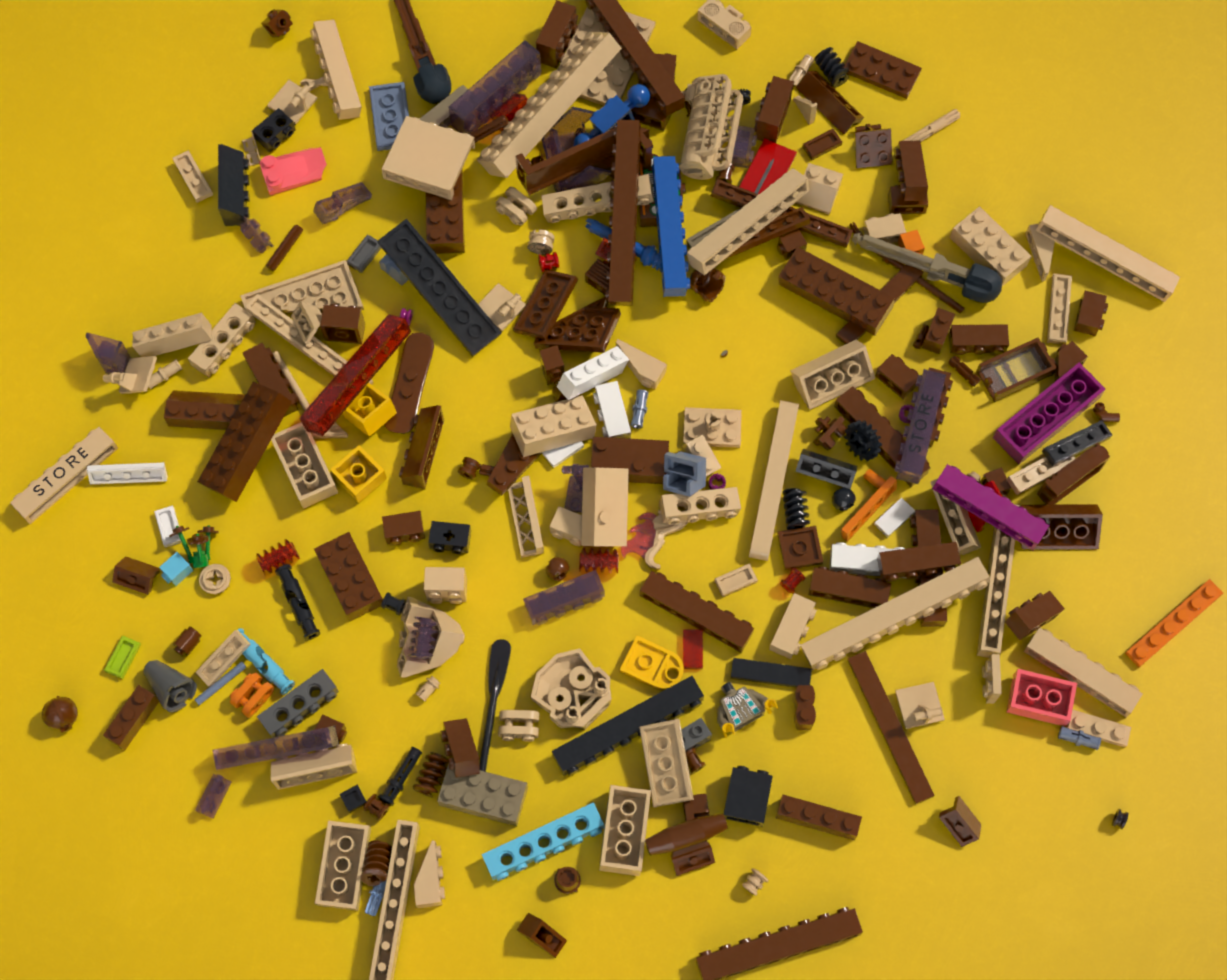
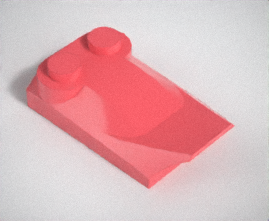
(292, 169)

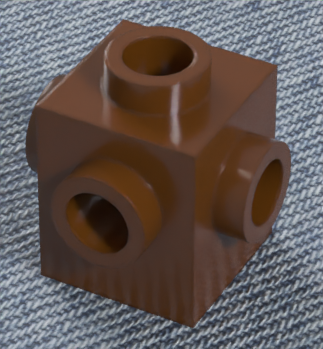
(277, 23)

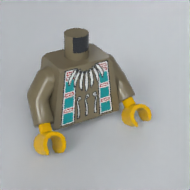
(741, 708)

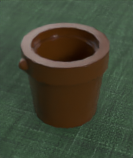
(567, 880)

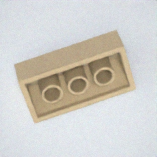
(833, 374)
(313, 767)

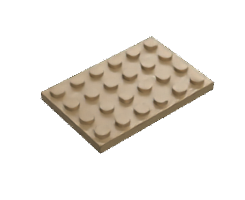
(617, 74)

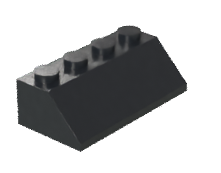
(232, 185)

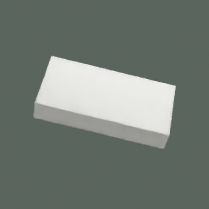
(558, 455)
(894, 517)
(166, 522)

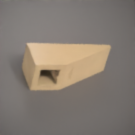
(427, 884)

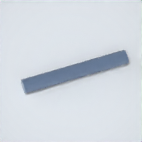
(220, 683)

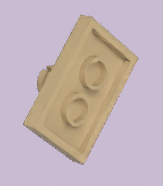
(718, 426)

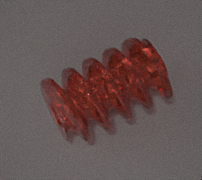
(277, 556)
(598, 560)

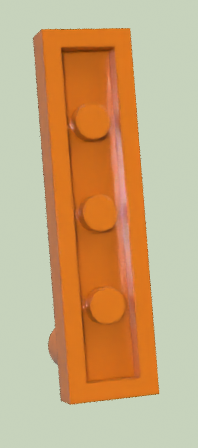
(885, 489)

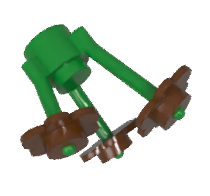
(200, 557)

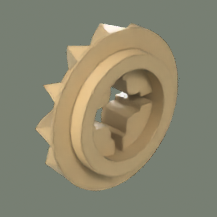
(208, 573)

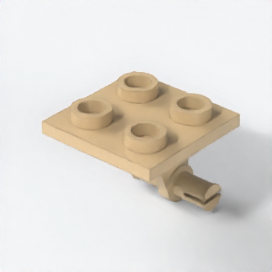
(293, 100)
(502, 306)
(136, 376)
(919, 705)

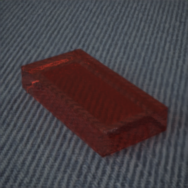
(693, 649)

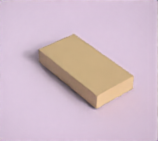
(735, 580)

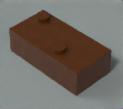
(640, 456)

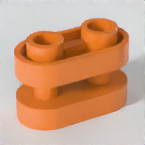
(240, 696)

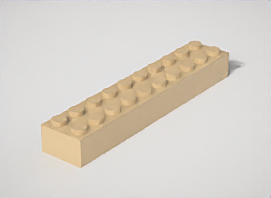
(549, 103)

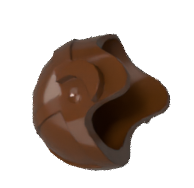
(60, 713)

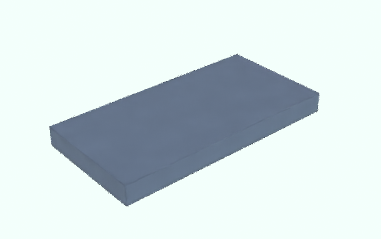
(388, 112)

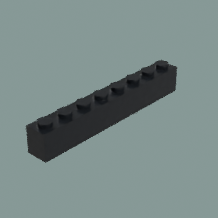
(626, 726)

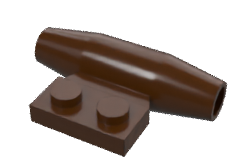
(688, 842)

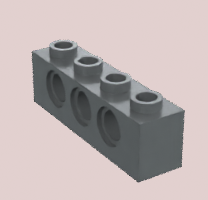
(302, 693)

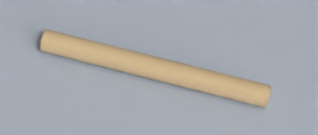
(294, 386)

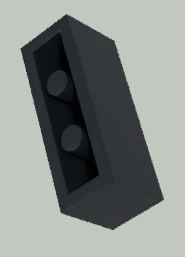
(826, 468)

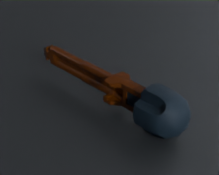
(432, 80)

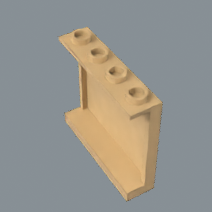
(427, 157)

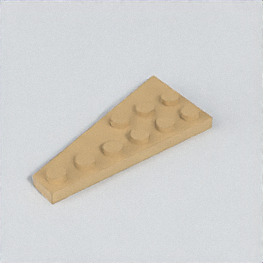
(317, 288)

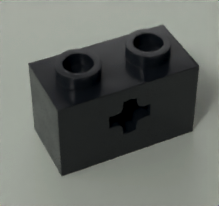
(443, 530)

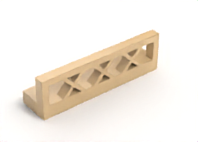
(535, 529)

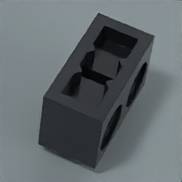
(271, 128)

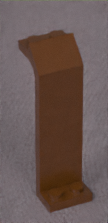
(575, 160)

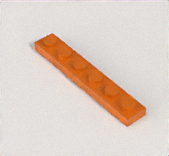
(1174, 623)

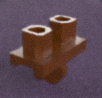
(824, 438)

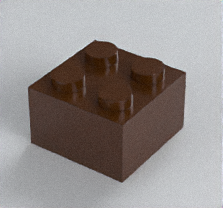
(342, 324)

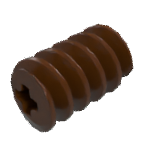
(431, 774)
(376, 863)

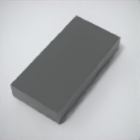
(364, 254)

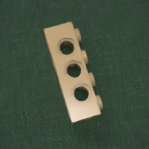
(223, 330)
(727, 497)

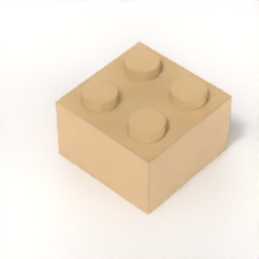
(445, 585)

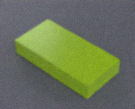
(122, 657)

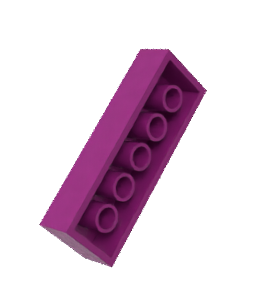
(1049, 413)

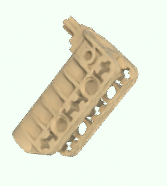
(708, 126)

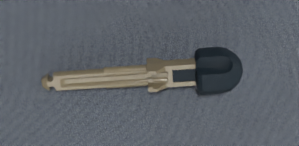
(978, 282)

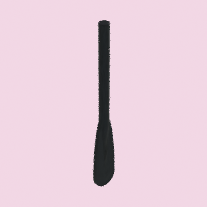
(497, 672)

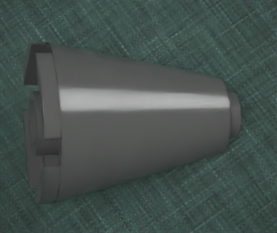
(169, 685)

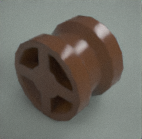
(469, 468)

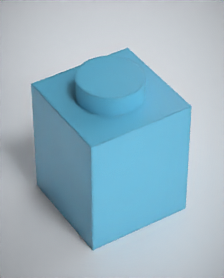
(175, 569)

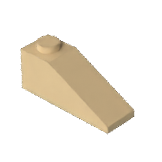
(1041, 250)
(307, 320)
(644, 367)

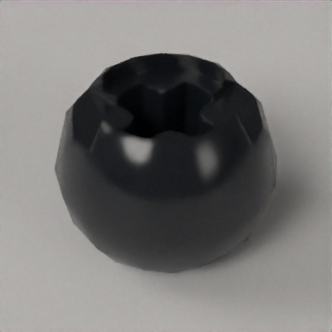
(843, 499)

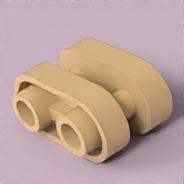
(506, 206)
(525, 732)

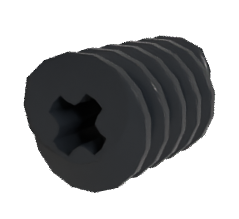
(832, 67)
(795, 508)

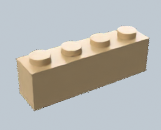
(172, 335)
(958, 524)

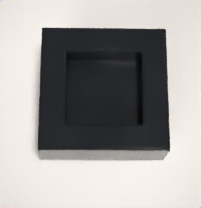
(353, 798)

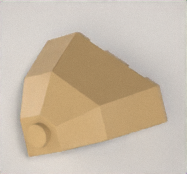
(447, 642)

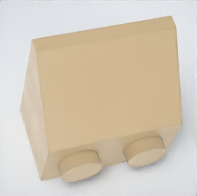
(823, 188)

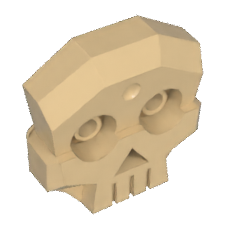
(560, 679)

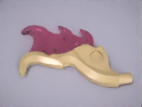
(650, 537)

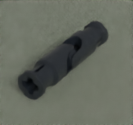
(297, 602)

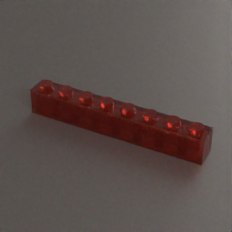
(355, 375)

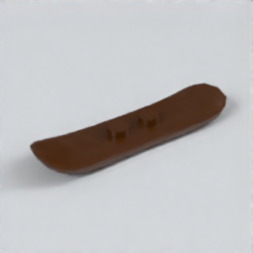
(410, 382)

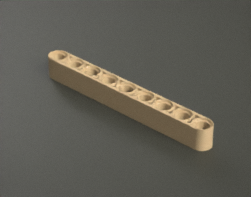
(774, 480)

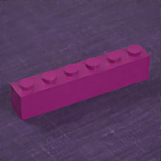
(990, 506)

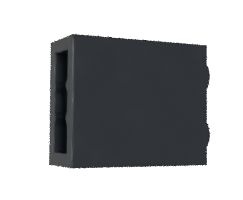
(747, 796)

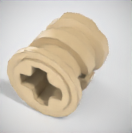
(754, 882)

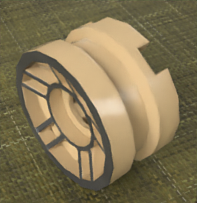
(541, 242)

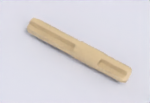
(934, 126)

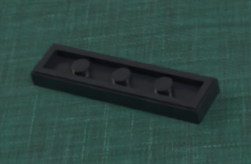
(1077, 443)
(770, 673)

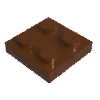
(800, 547)

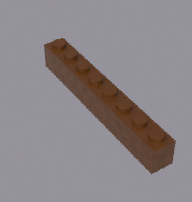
(780, 945)

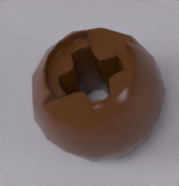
(557, 568)

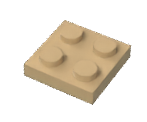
(992, 676)

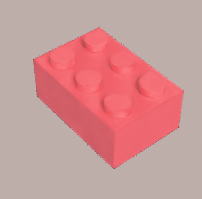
(1041, 697)

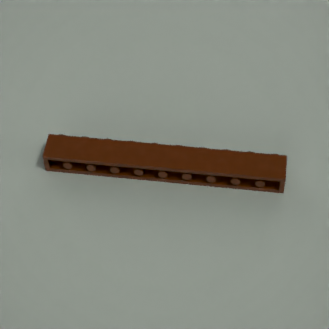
(639, 55)
(624, 213)

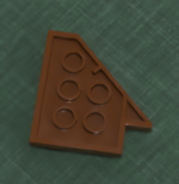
(583, 330)

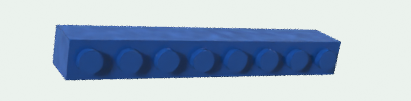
(669, 226)

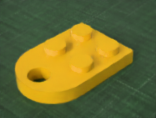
(651, 663)

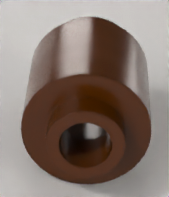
(187, 641)

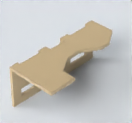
(251, 150)

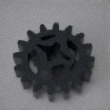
(863, 440)

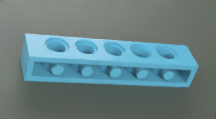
(549, 831)

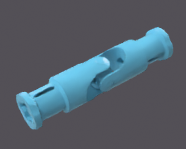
(260, 659)

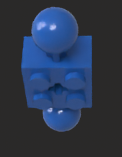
(614, 110)

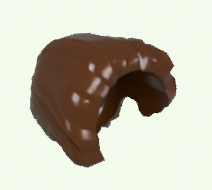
(707, 285)

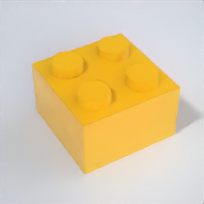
(370, 410)
(358, 473)

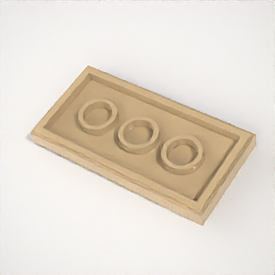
(666, 763)

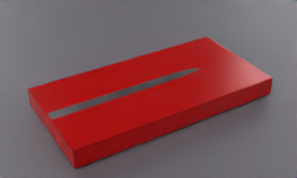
(767, 166)

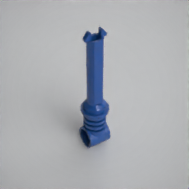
(647, 254)

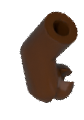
(1102, 414)

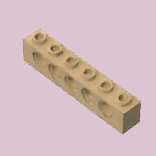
(588, 195)

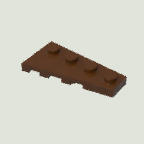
(509, 467)

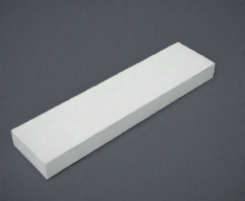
(127, 473)

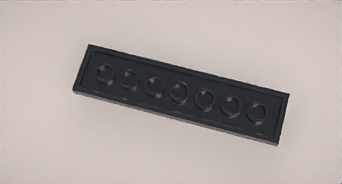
(439, 287)

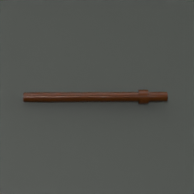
(928, 286)

